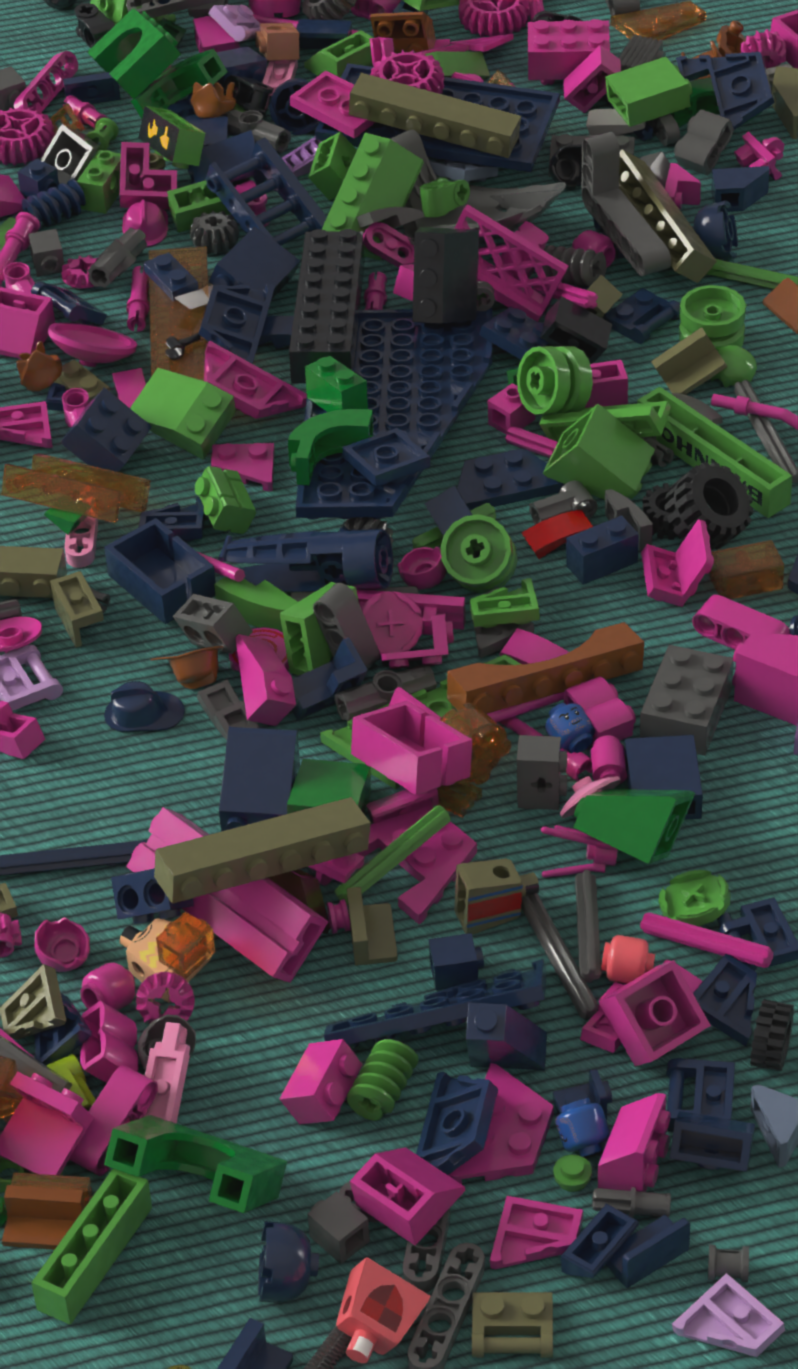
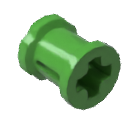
(104, 136)

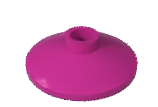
(18, 632)

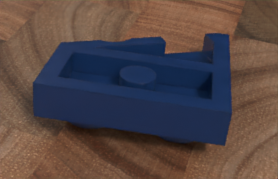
(183, 522)
(729, 998)
(64, 1039)

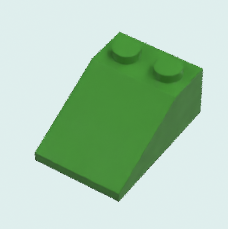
(185, 410)

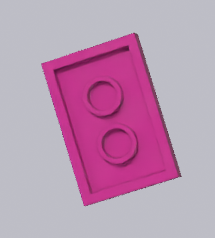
(328, 101)

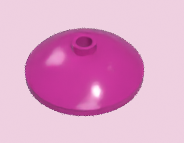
(91, 343)

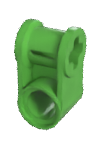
(443, 196)

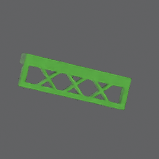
(638, 417)

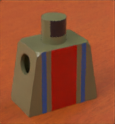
(490, 893)

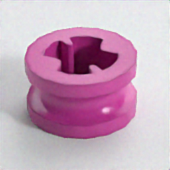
(338, 916)

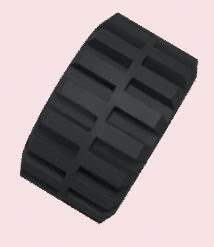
(723, 492)

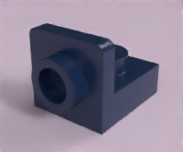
(595, 1090)

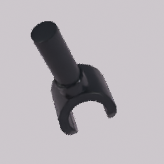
(177, 347)

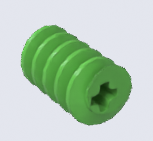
(382, 1079)

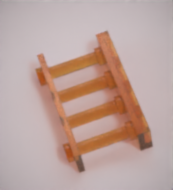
(75, 487)

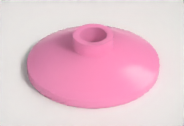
(586, 787)

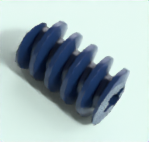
(55, 202)

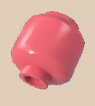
(626, 959)

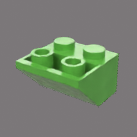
(334, 58)

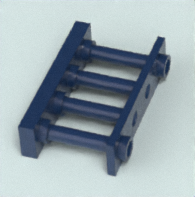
(280, 180)

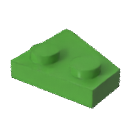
(506, 607)

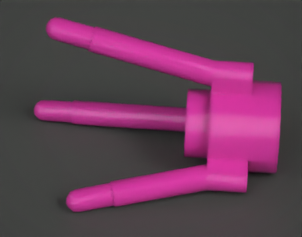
(598, 851)

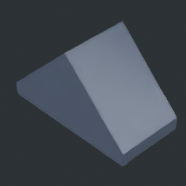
(777, 1121)

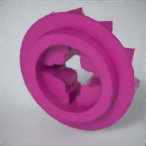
(73, 274)
(155, 986)

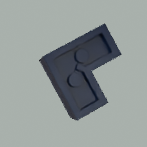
(318, 687)

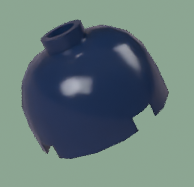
(286, 115)
(717, 229)
(285, 1263)

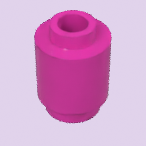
(608, 758)

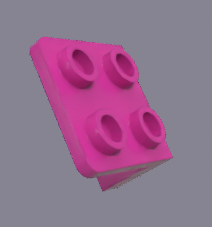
(676, 575)
(442, 635)
(43, 1126)

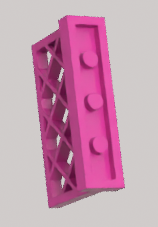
(507, 288)

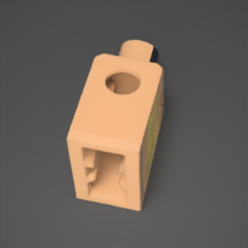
(143, 953)

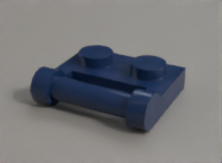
(70, 304)
(642, 315)
(712, 1087)

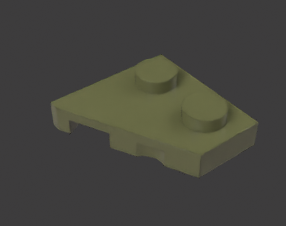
(34, 1006)

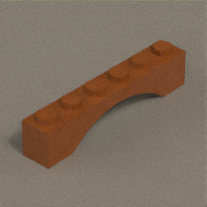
(492, 687)

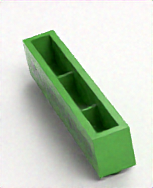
(700, 441)

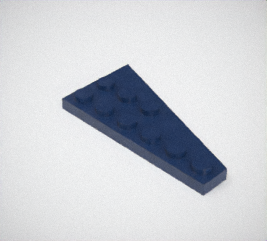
(445, 1006)

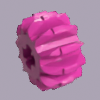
(769, 44)

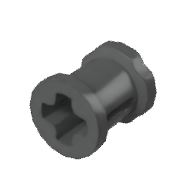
(728, 1261)

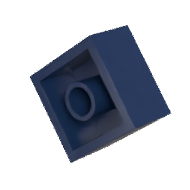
(106, 433)

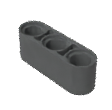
(341, 618)

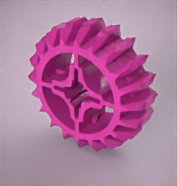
(493, 16)
(412, 70)
(24, 135)

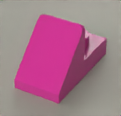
(682, 186)

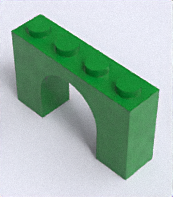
(135, 52)
(239, 1174)

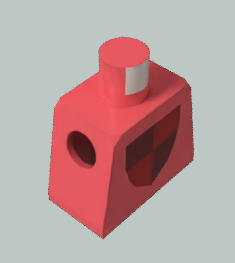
(377, 1310)

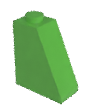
(303, 636)

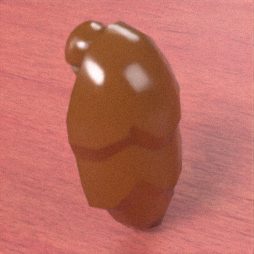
(730, 38)

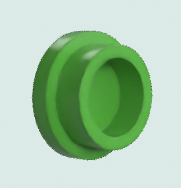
(572, 1172)

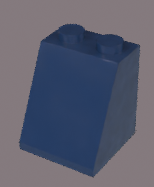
(257, 775)

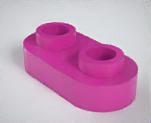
(390, 243)

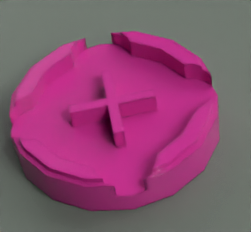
(393, 621)

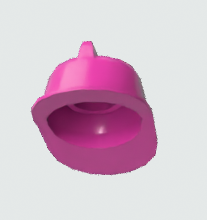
(149, 219)

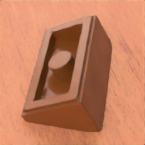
(784, 303)

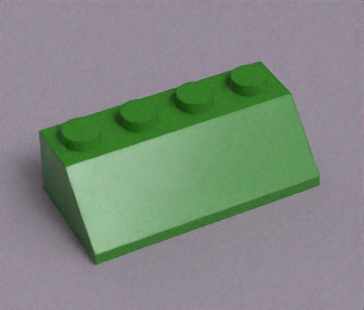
(377, 179)

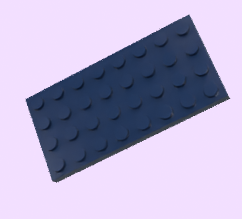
(534, 107)

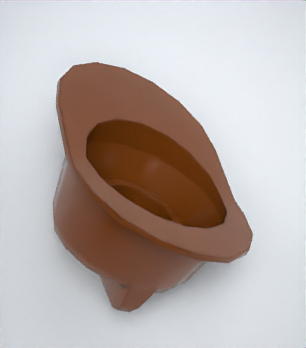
(195, 667)

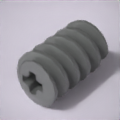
(583, 265)

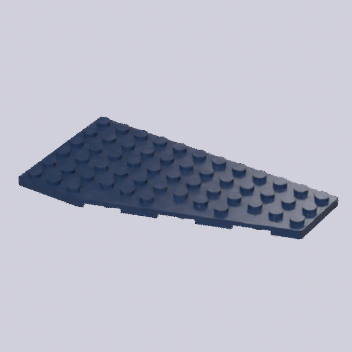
(416, 383)

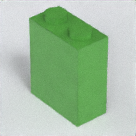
(648, 91)

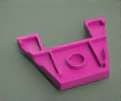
(430, 863)

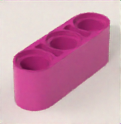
(733, 622)
(122, 1100)

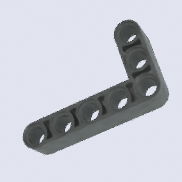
(614, 210)

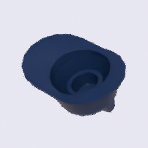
(139, 708)

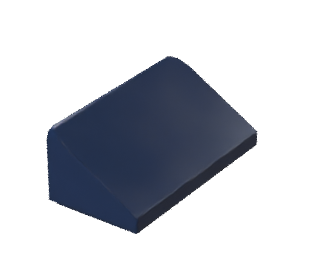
(597, 1242)

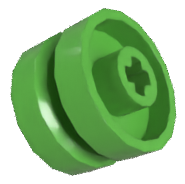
(717, 311)
(554, 380)
(496, 548)

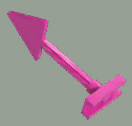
(384, 46)

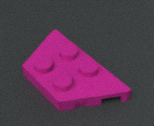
(253, 389)
(514, 1134)

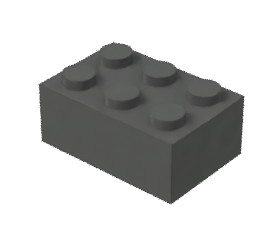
(687, 696)

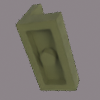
(689, 363)
(75, 604)
(371, 930)

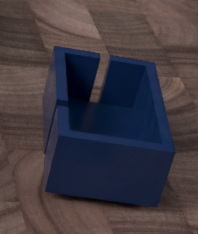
(159, 569)

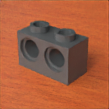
(211, 622)

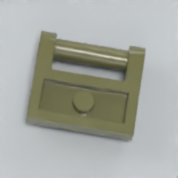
(512, 1315)

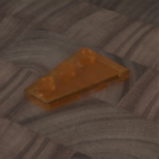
(659, 21)

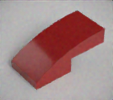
(553, 531)

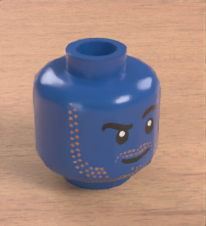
(571, 725)
(582, 1127)

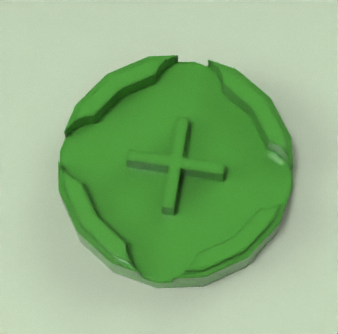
(695, 897)

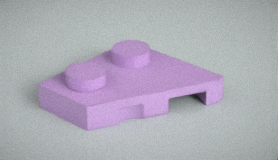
(730, 1319)

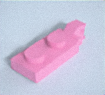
(168, 1067)

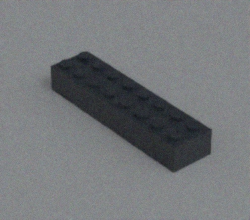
(327, 300)

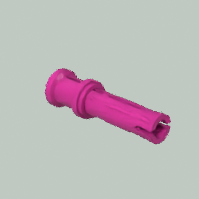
(17, 239)

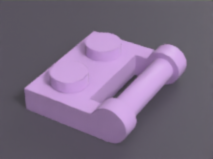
(236, 21)
(16, 685)

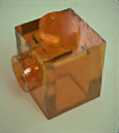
(185, 944)

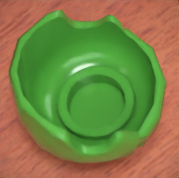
(740, 365)

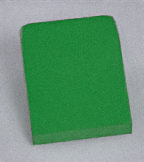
(64, 520)

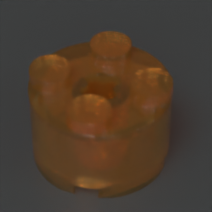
(487, 737)

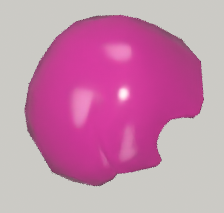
(422, 568)
(62, 944)

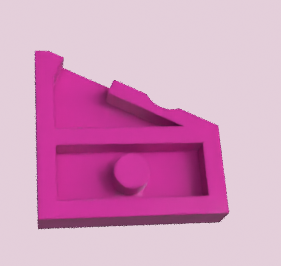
(26, 424)

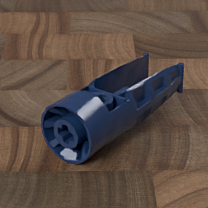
(315, 559)

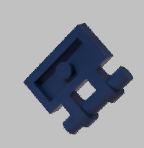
(766, 927)

